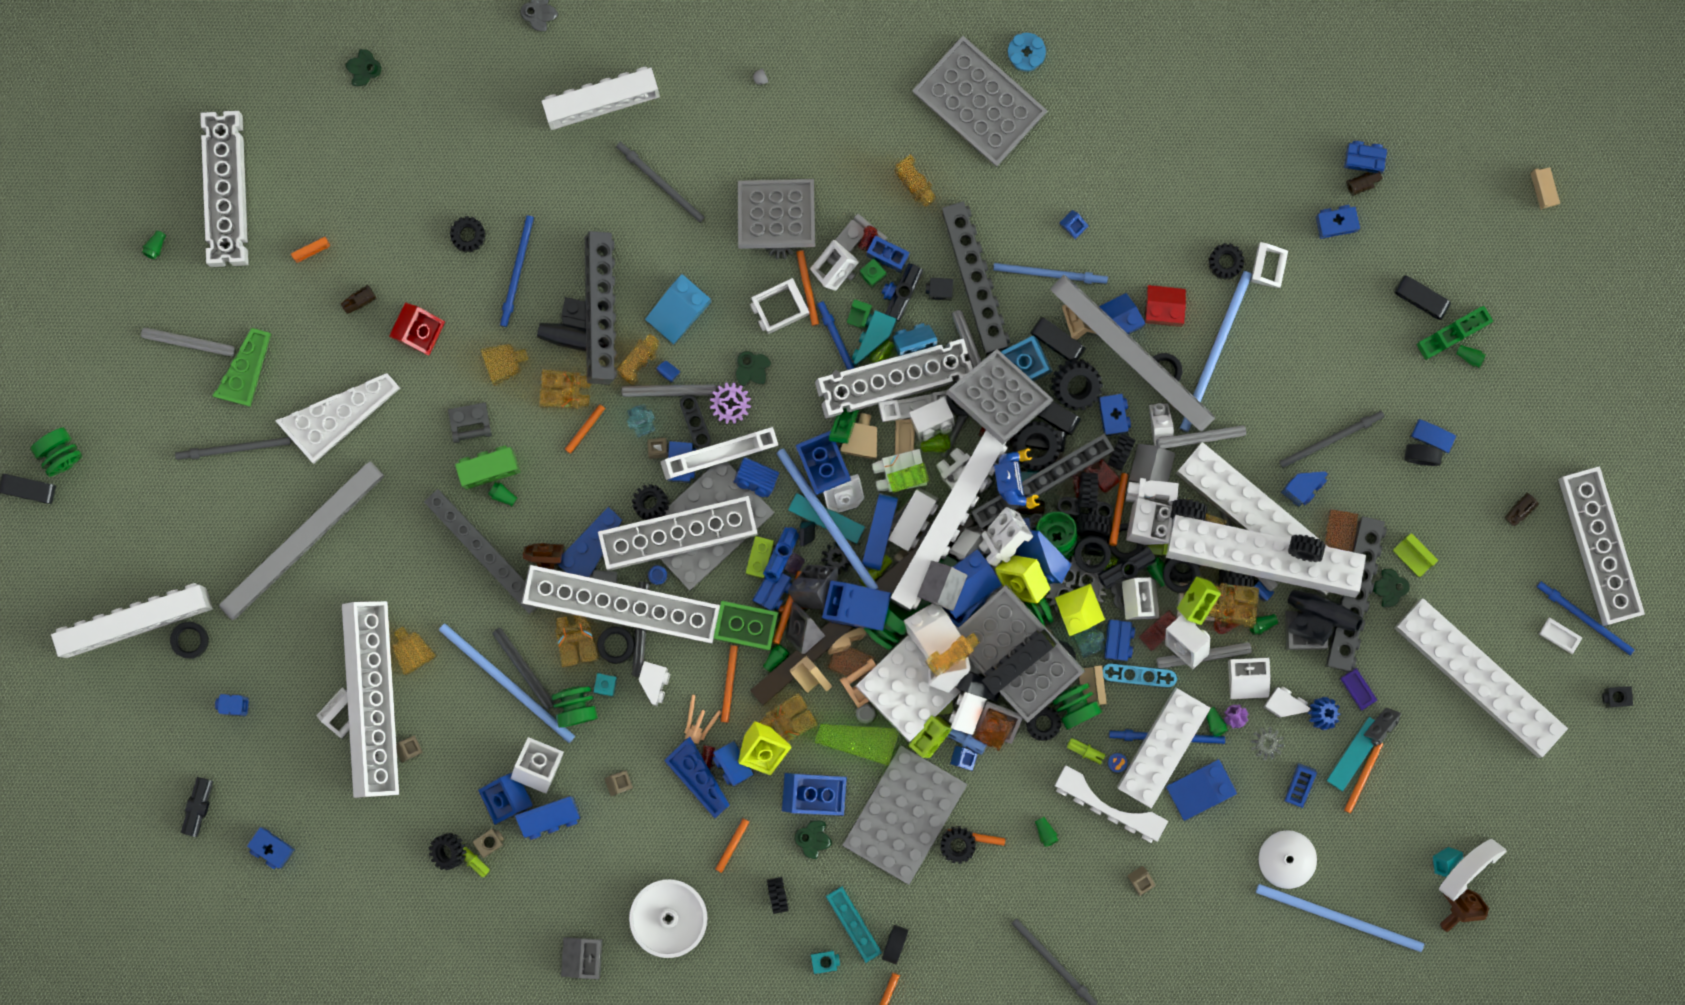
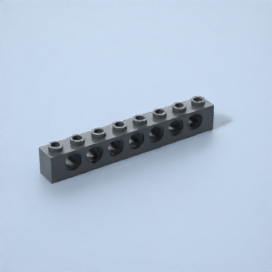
(962, 212)
(595, 372)
(1047, 478)
(1377, 529)
(479, 546)

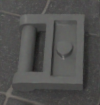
(469, 416)

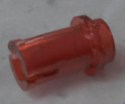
(868, 236)
(707, 755)

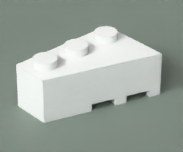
(914, 519)

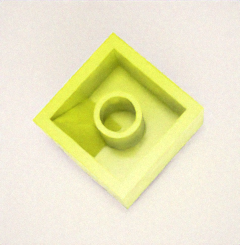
(1024, 578)

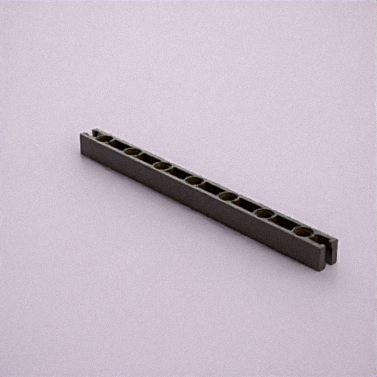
(781, 677)

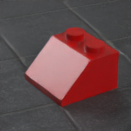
(1165, 306)
(417, 328)

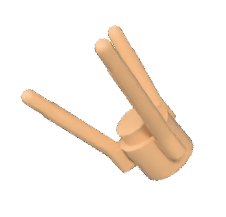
(695, 731)

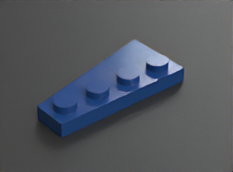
(587, 551)
(695, 774)

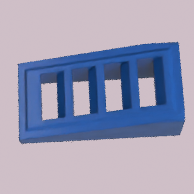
(1300, 767)

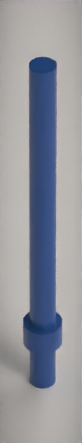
(508, 306)
(828, 321)
(1554, 595)
(1129, 735)

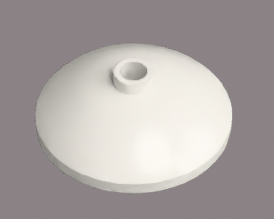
(1274, 864)

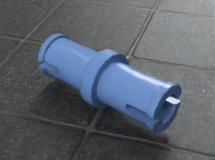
(967, 741)

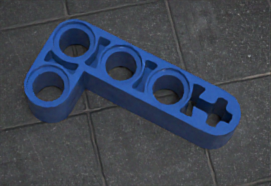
(879, 531)

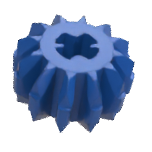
(1324, 713)

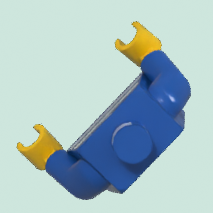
(1010, 481)

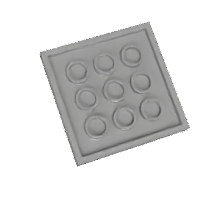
(776, 213)
(999, 396)

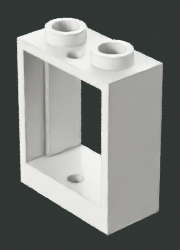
(789, 284)

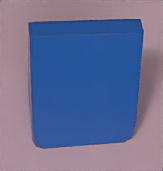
(1073, 224)
(668, 371)
(1264, 594)
(963, 758)

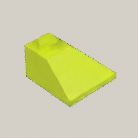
(1079, 609)
(762, 748)

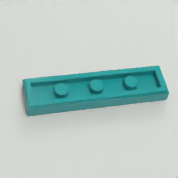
(850, 529)
(1351, 758)
(853, 924)

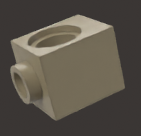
(480, 842)

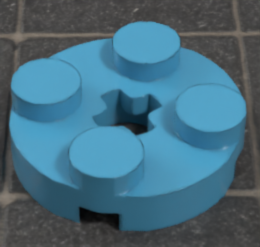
(1034, 44)

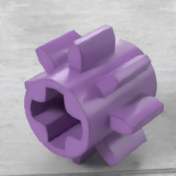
(1236, 716)

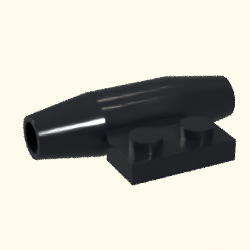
(572, 331)
(1320, 617)

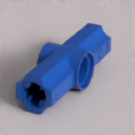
(777, 561)

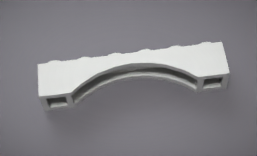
(719, 453)
(1074, 784)

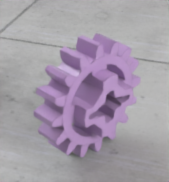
(729, 411)

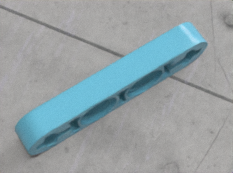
(1139, 672)

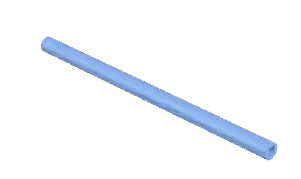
(1219, 342)
(826, 519)
(506, 682)
(1339, 917)

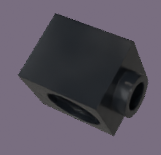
(940, 289)
(1625, 693)

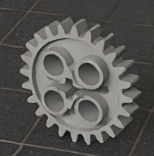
(1055, 588)

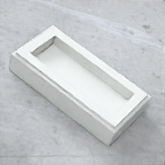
(1560, 635)

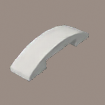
(900, 409)
(1470, 867)

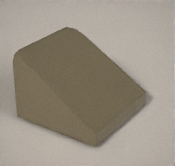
(408, 748)
(618, 783)
(1141, 880)

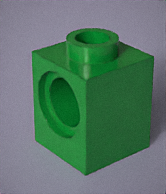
(872, 273)

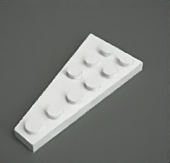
(330, 420)

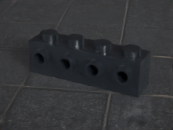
(1016, 664)

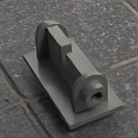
(1384, 723)

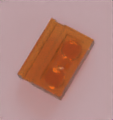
(1341, 530)
(849, 662)
(994, 729)

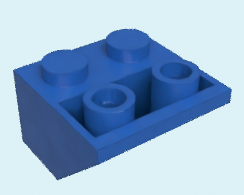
(1302, 485)
(727, 758)

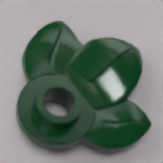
(360, 68)
(754, 370)
(1387, 587)
(815, 840)

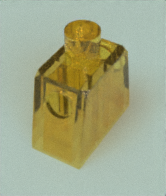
(503, 362)
(411, 651)

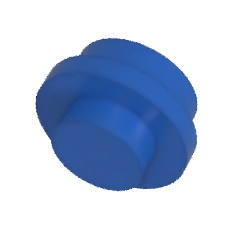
(889, 290)
(657, 575)

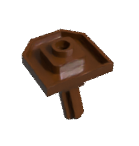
(544, 554)
(1465, 908)

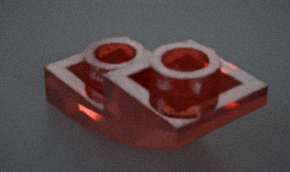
(1157, 632)

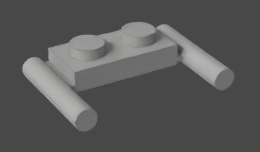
(850, 238)

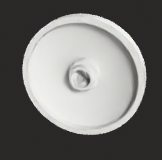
(649, 921)

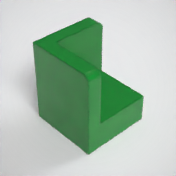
(859, 314)

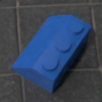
(978, 584)
(548, 818)

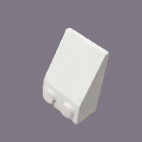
(931, 630)

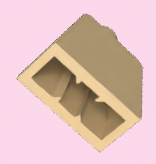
(862, 440)

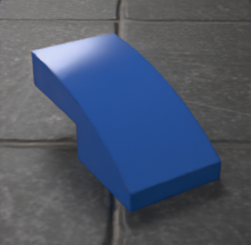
(1433, 435)

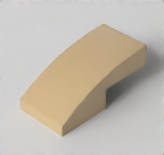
(844, 641)

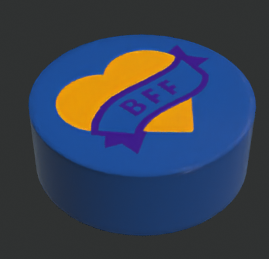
(1117, 762)

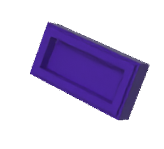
(1358, 689)

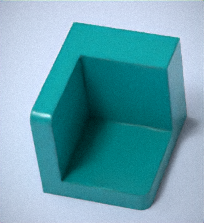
(1446, 861)

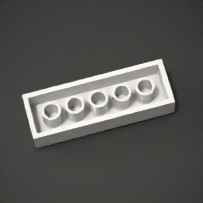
(600, 98)
(1163, 747)

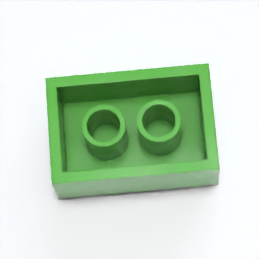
(487, 467)
(745, 625)

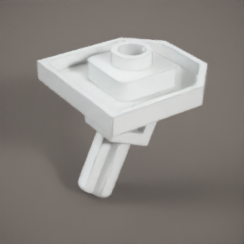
(845, 496)

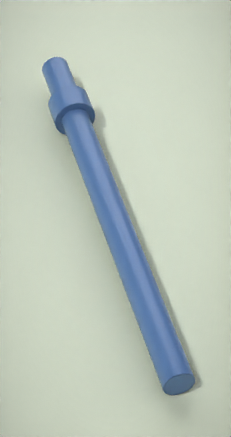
(1088, 277)

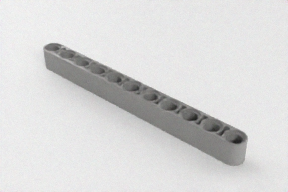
(1132, 353)
(301, 541)

